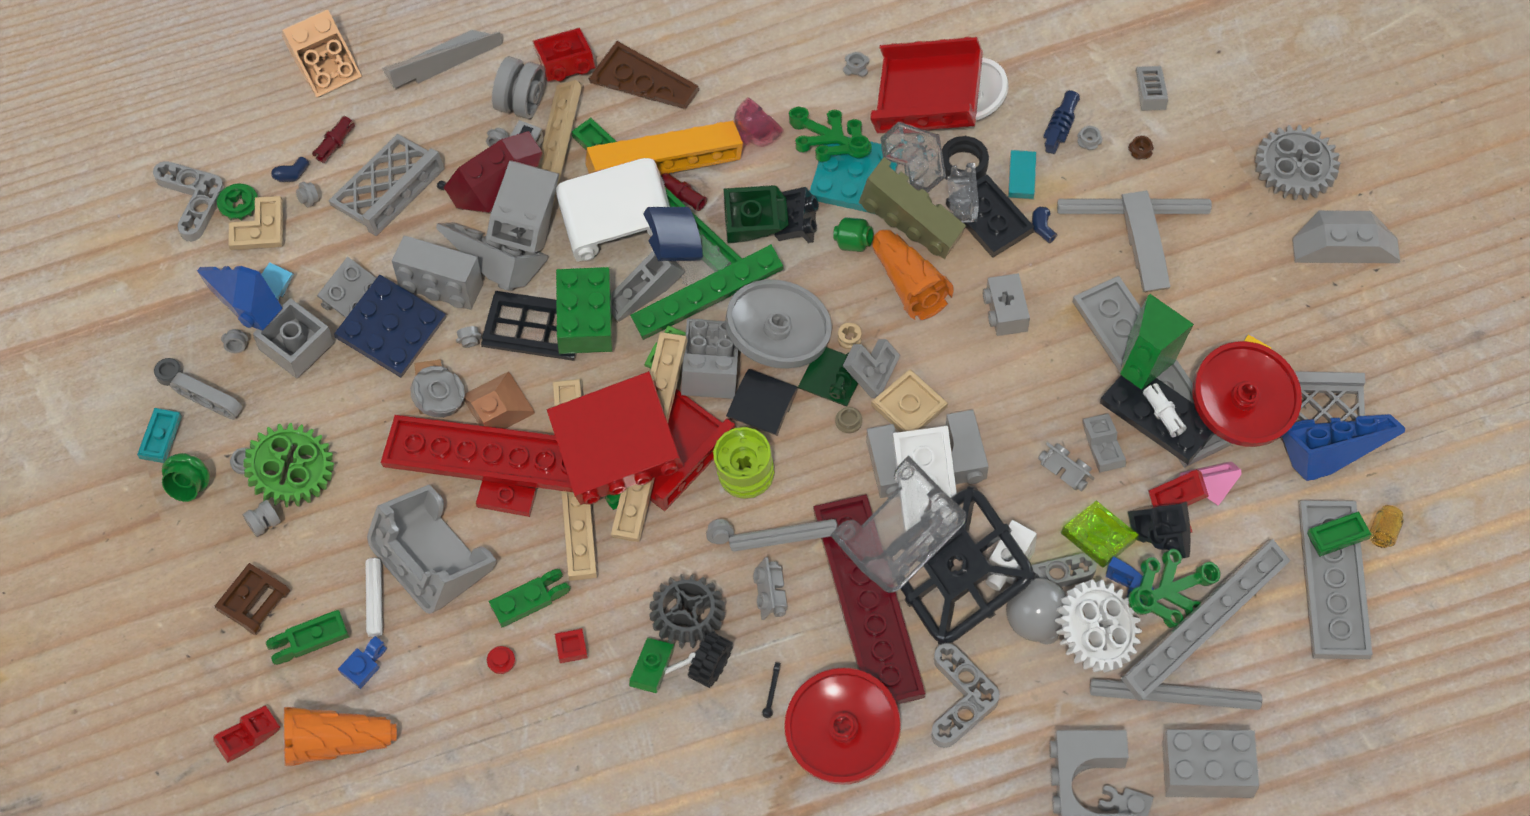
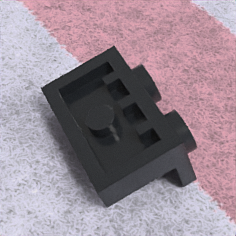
(801, 215)

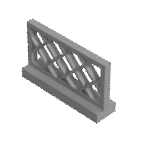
(400, 191)
(1329, 384)

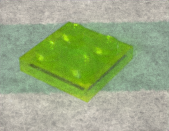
(1099, 534)

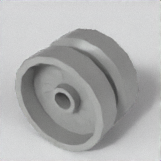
(518, 87)

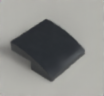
(762, 402)

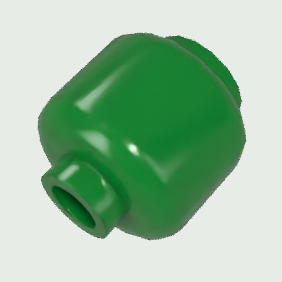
(853, 234)

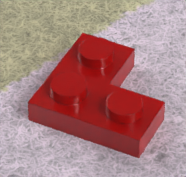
(1186, 488)

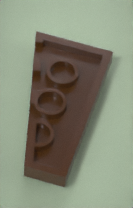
(640, 76)

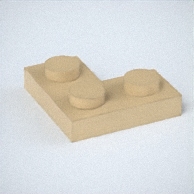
(264, 231)

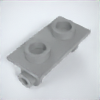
(1075, 472)
(768, 577)

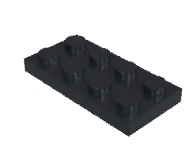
(1133, 407)

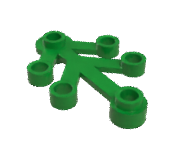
(856, 146)
(1168, 589)

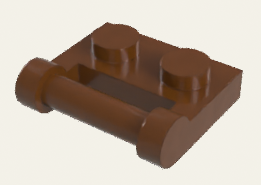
(245, 593)

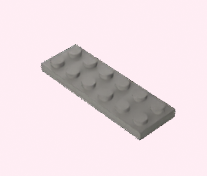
(1335, 588)

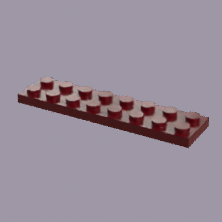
(869, 612)

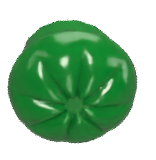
(184, 476)

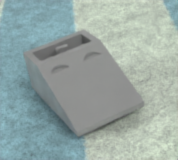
(523, 207)
(709, 360)

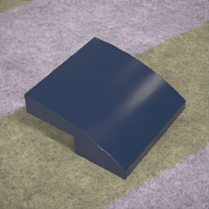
(674, 233)

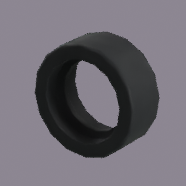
(968, 145)

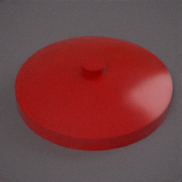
(1247, 394)
(842, 726)

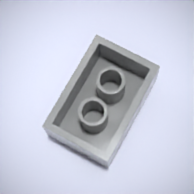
(437, 272)
(1210, 763)

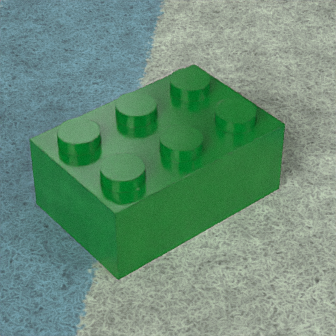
(584, 310)

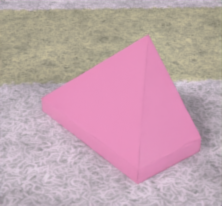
(1219, 479)

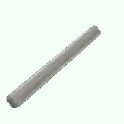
(1115, 206)
(1181, 694)

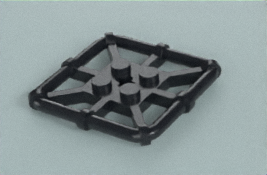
(974, 571)

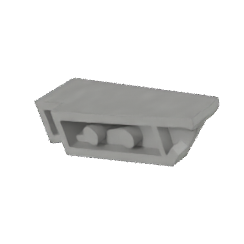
(442, 57)

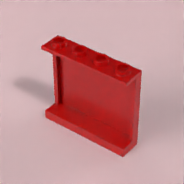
(929, 84)
(695, 438)
(614, 439)

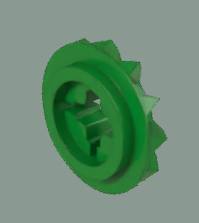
(233, 194)

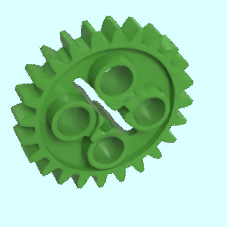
(264, 458)

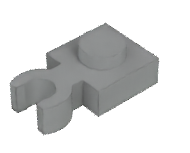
(1128, 803)

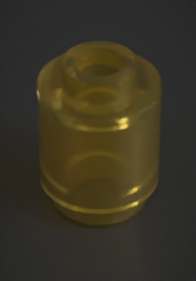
(1386, 526)

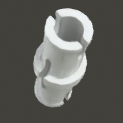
(1164, 410)

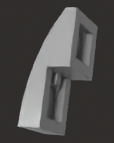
(1103, 442)

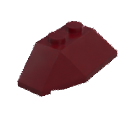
(478, 181)

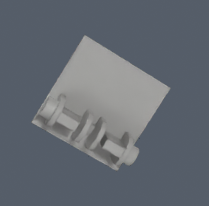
(345, 287)

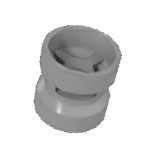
(255, 520)

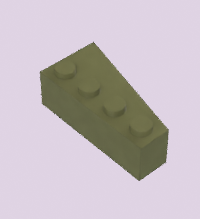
(910, 210)

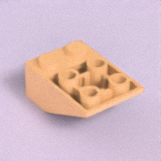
(321, 53)

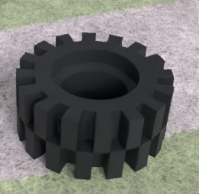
(710, 659)

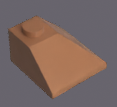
(498, 403)

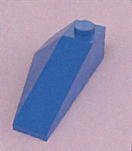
(243, 293)
(1328, 447)

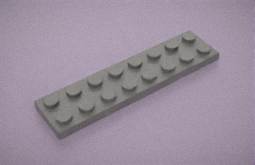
(1111, 314)

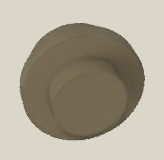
(848, 420)

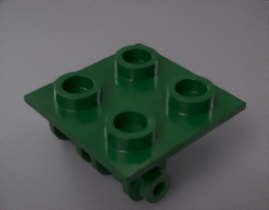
(829, 378)

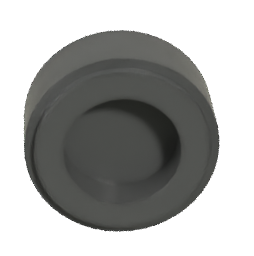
(166, 370)

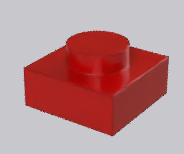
(571, 646)

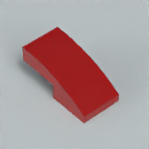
(248, 734)

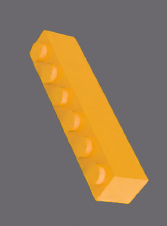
(672, 150)

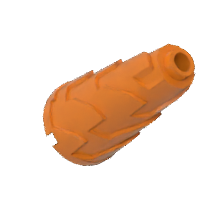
(914, 278)
(329, 734)

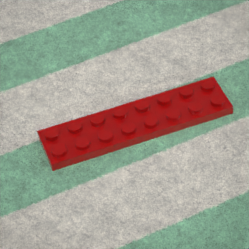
(475, 453)

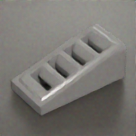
(1151, 102)

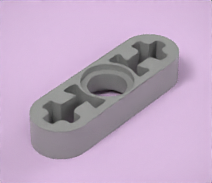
(206, 396)

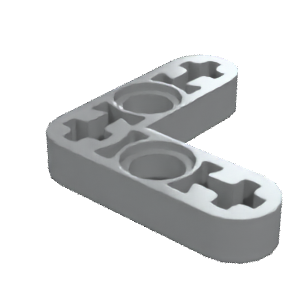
(199, 194)
(1079, 576)
(971, 701)

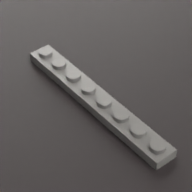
(1205, 620)

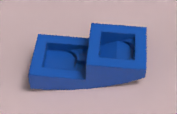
(1124, 575)

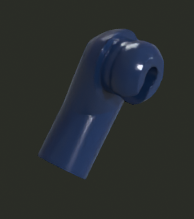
(290, 173)
(1040, 222)

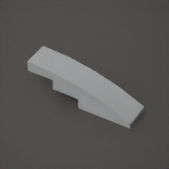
(1146, 241)

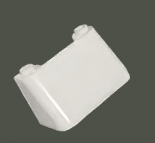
(609, 204)

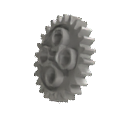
(1297, 162)

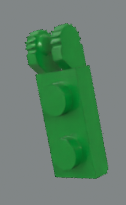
(528, 598)
(308, 637)

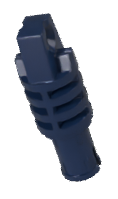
(1061, 122)

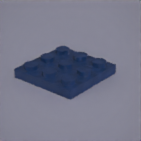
(390, 326)

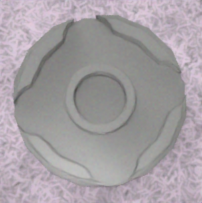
(437, 391)

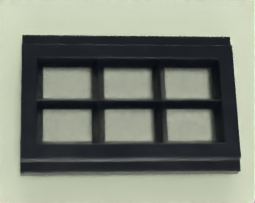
(523, 325)

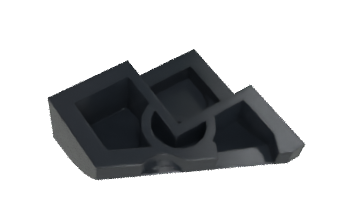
(1163, 526)

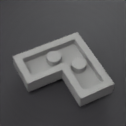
(872, 369)

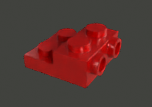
(564, 54)

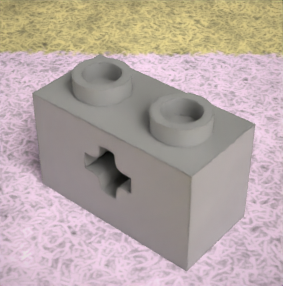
(1007, 304)

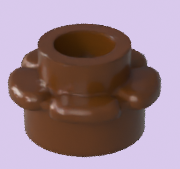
(1144, 143)

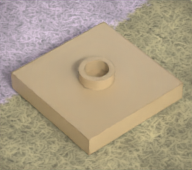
(909, 403)

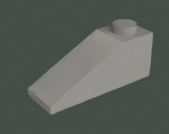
(643, 285)

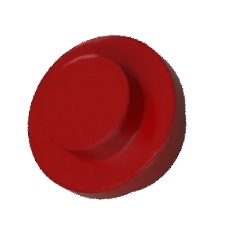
(500, 660)

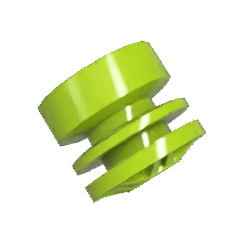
(737, 451)

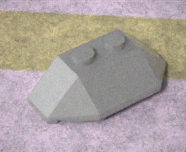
(1345, 239)

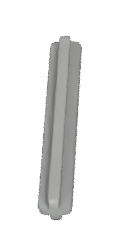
(782, 535)

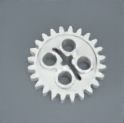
(1098, 626)

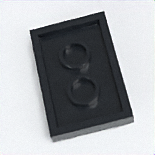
(998, 219)

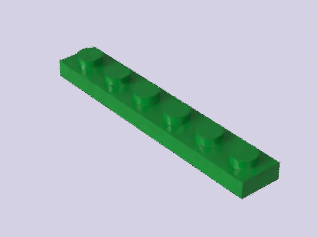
(706, 292)

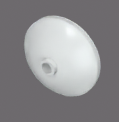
(992, 88)

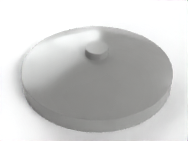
(778, 324)

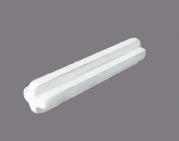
(374, 597)

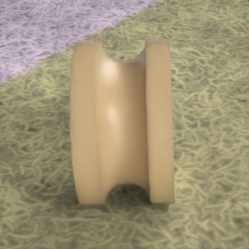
(849, 328)

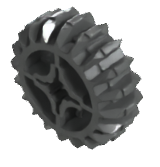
(704, 598)

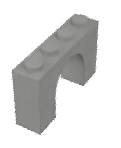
(966, 447)
(1080, 751)

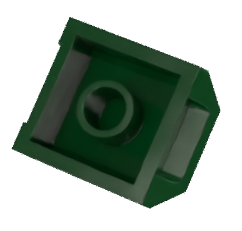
(754, 212)

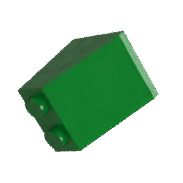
(1154, 342)

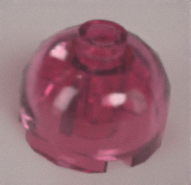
(755, 124)

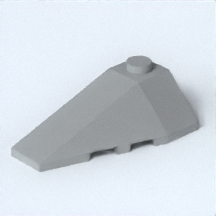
(498, 262)

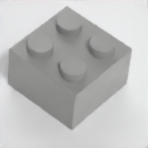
(294, 338)

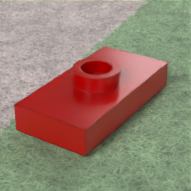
(506, 498)

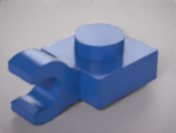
(361, 665)

